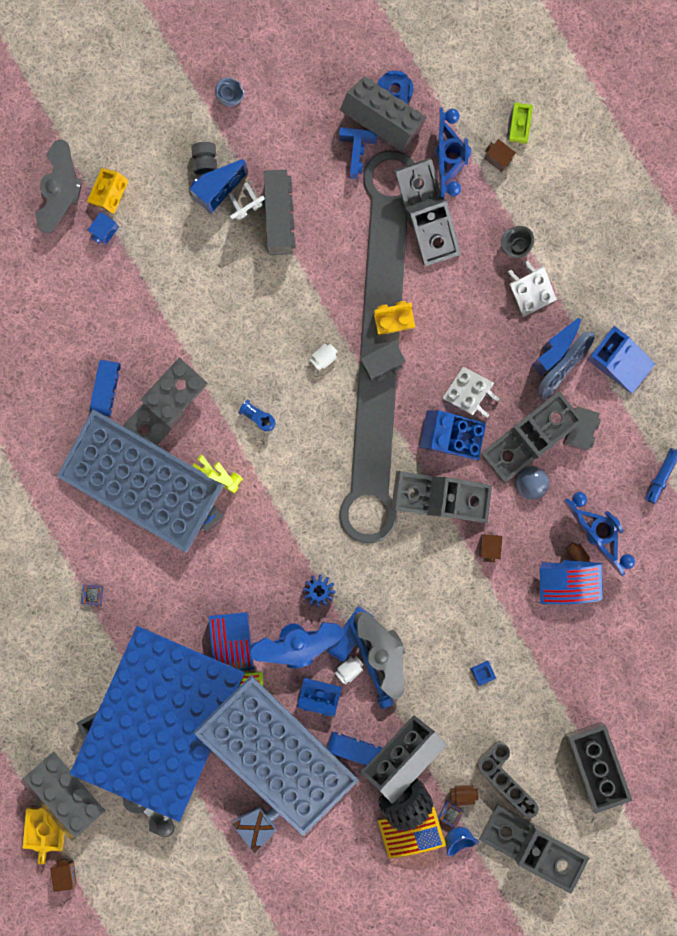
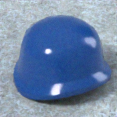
(459, 839)

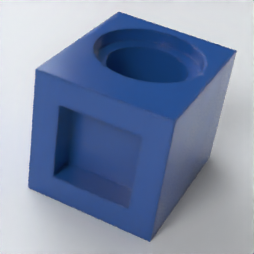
(102, 229)

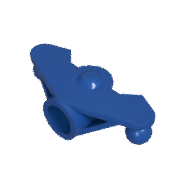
(451, 145)
(613, 524)
(296, 645)

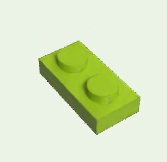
(520, 123)

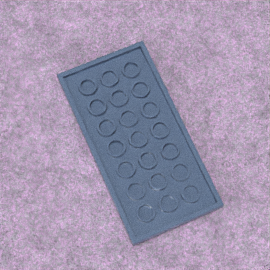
(140, 480)
(276, 755)

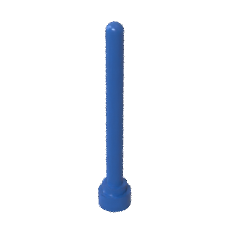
(383, 699)

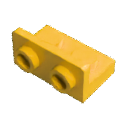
(107, 190)
(394, 318)

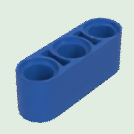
(104, 387)
(344, 646)
(351, 749)

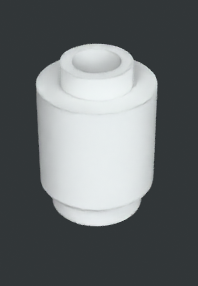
(324, 356)
(349, 669)

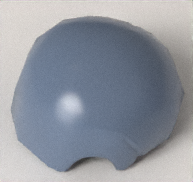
(226, 88)

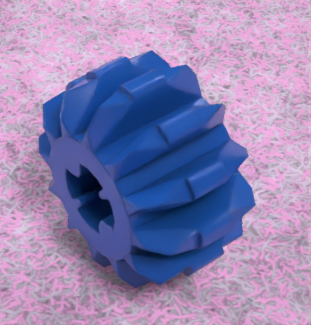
(314, 595)

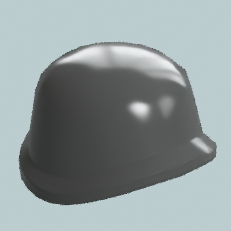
(517, 241)

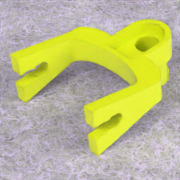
(231, 482)

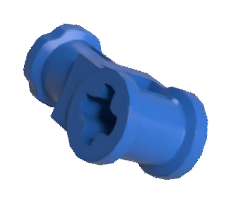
(257, 416)

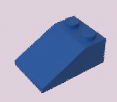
(216, 185)

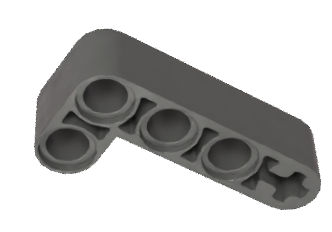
(509, 783)

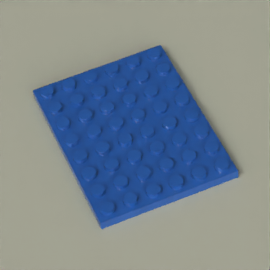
(147, 722)

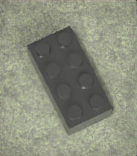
(382, 113)
(278, 215)
(403, 758)
(598, 767)
(62, 796)

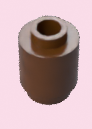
(576, 552)
(463, 795)

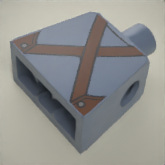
(256, 826)

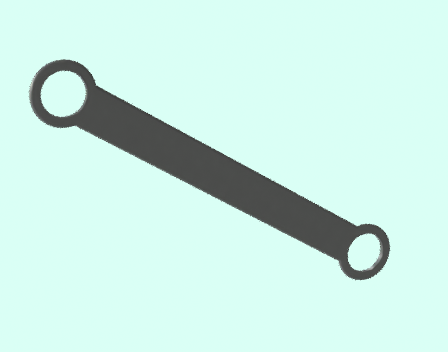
(377, 399)

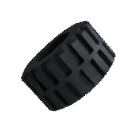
(409, 809)

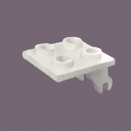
(256, 204)
(532, 290)
(468, 391)

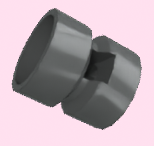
(204, 157)

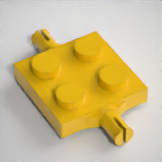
(42, 833)

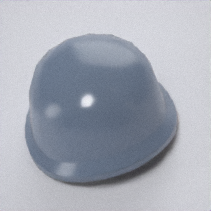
(532, 482)

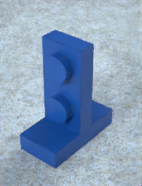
(357, 136)

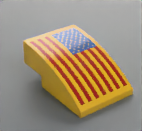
(415, 841)

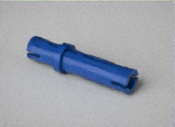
(659, 482)

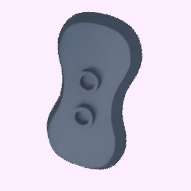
(568, 361)

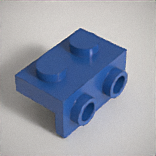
(319, 697)

